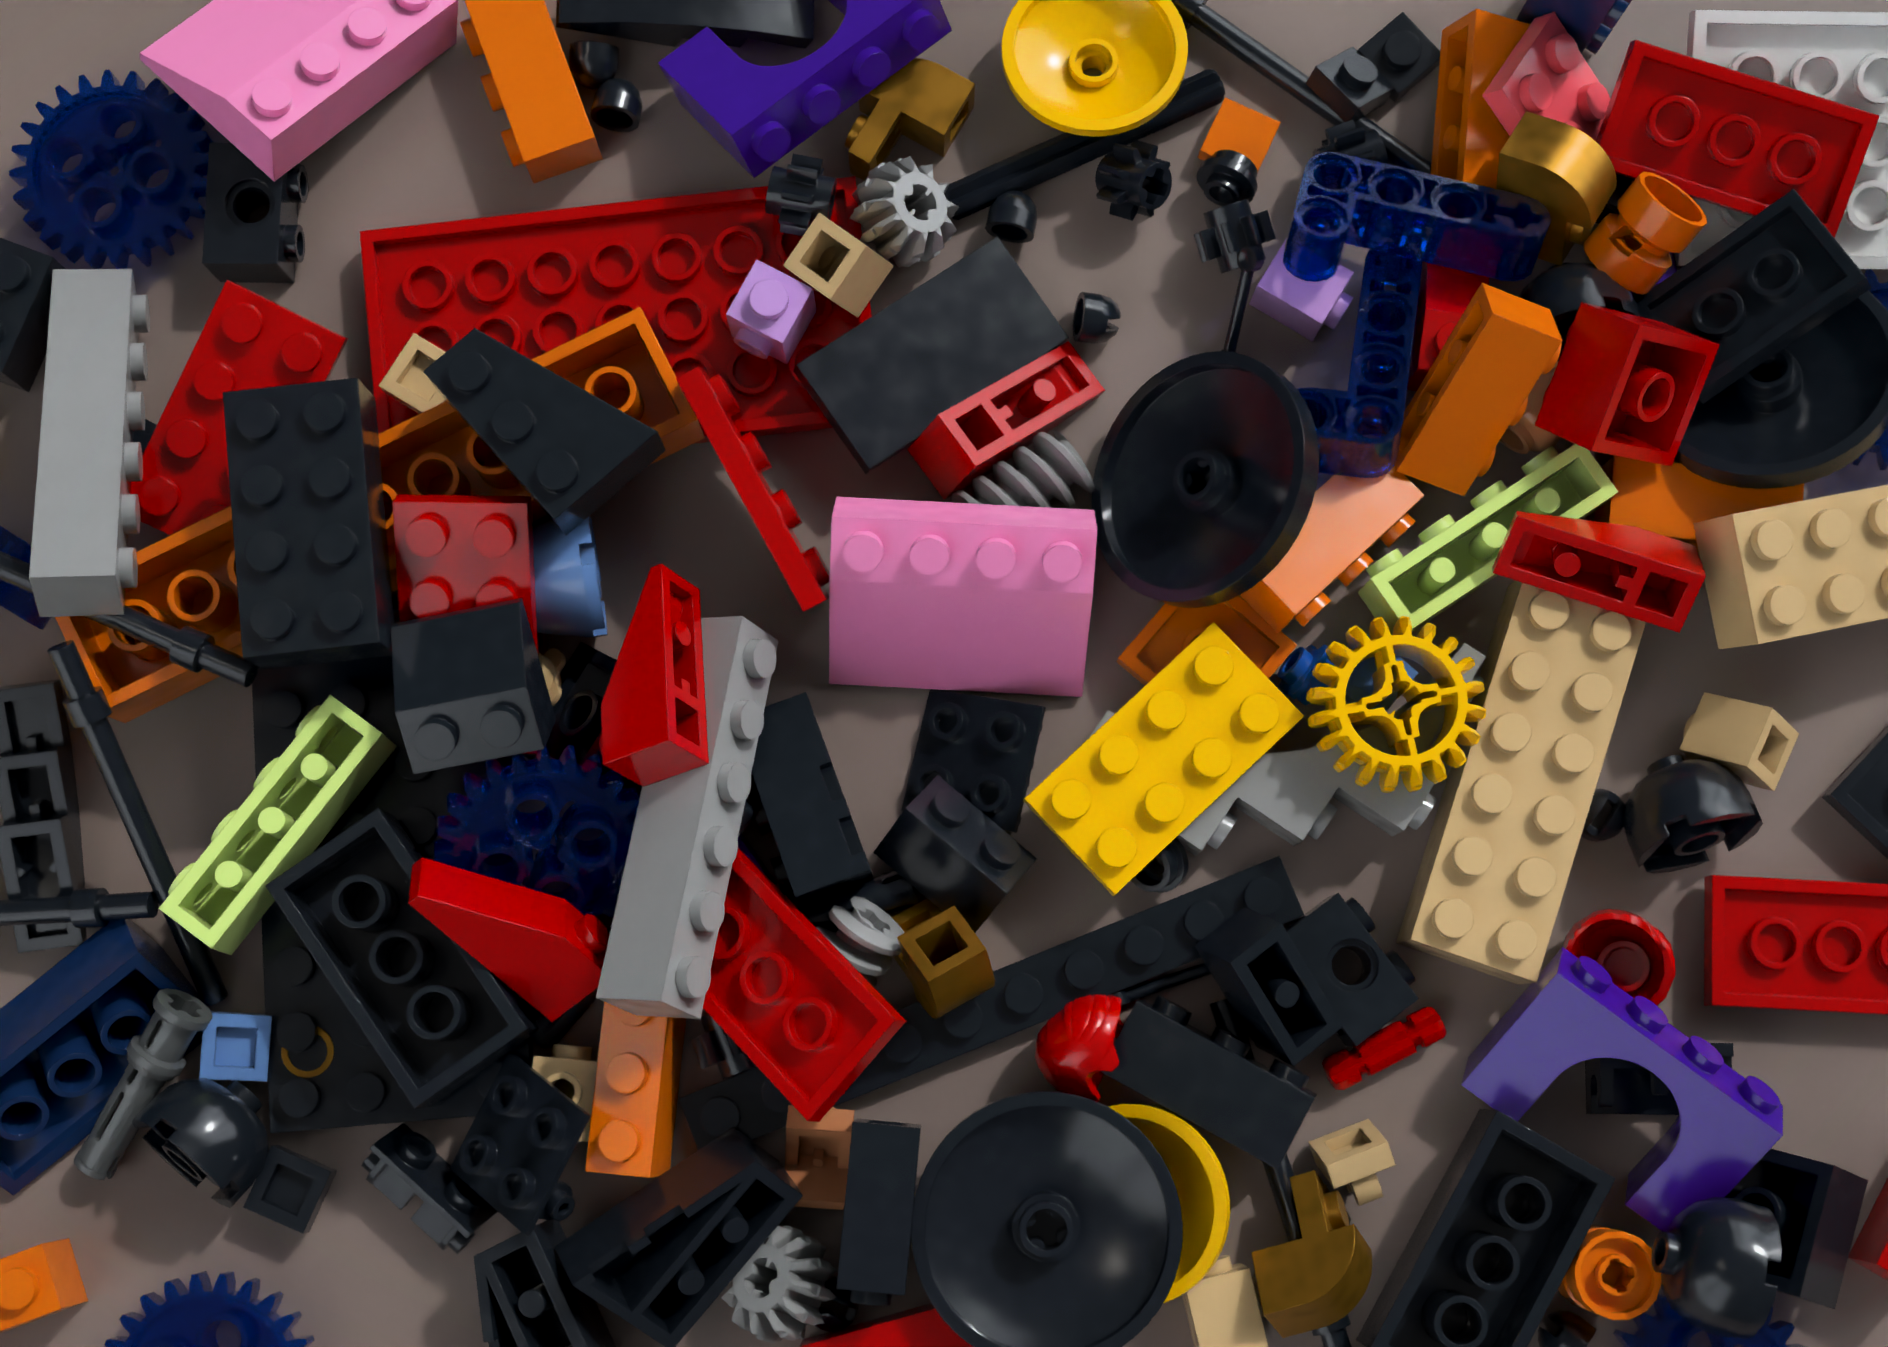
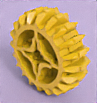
(1400, 732)

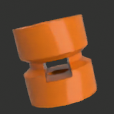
(1652, 222)
(1612, 1275)

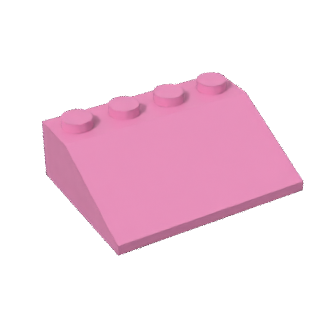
(297, 71)
(960, 596)

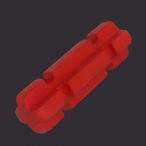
(1384, 1048)

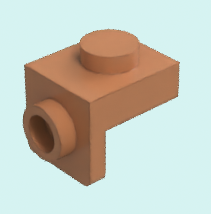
(819, 1157)

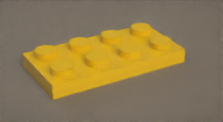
(1163, 758)

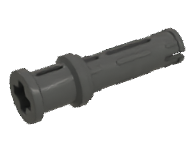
(152, 1060)

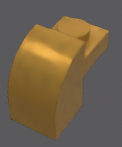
(918, 102)
(1563, 173)
(942, 957)
(1321, 1274)

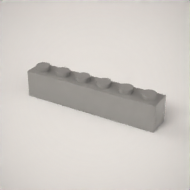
(88, 446)
(689, 839)

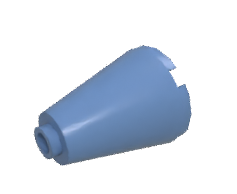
(568, 581)

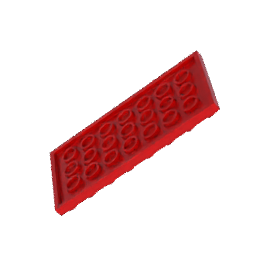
(570, 270)

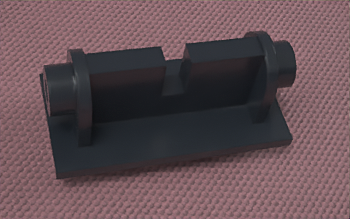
(408, 1166)

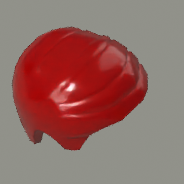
(1629, 950)
(1080, 1044)

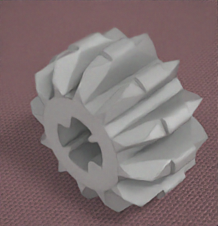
(904, 212)
(781, 1287)

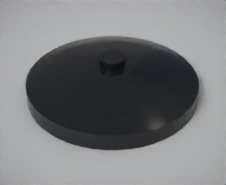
(1800, 409)
(1205, 479)
(1046, 1225)

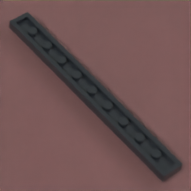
(1021, 997)

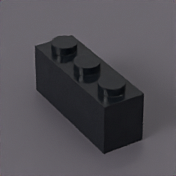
(1212, 1080)

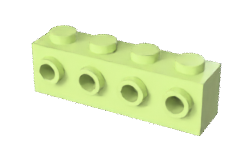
(1461, 554)
(277, 825)

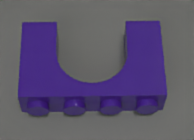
(772, 109)
(1583, 1016)

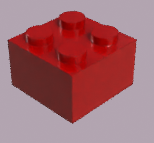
(1626, 385)

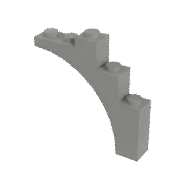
(1293, 788)

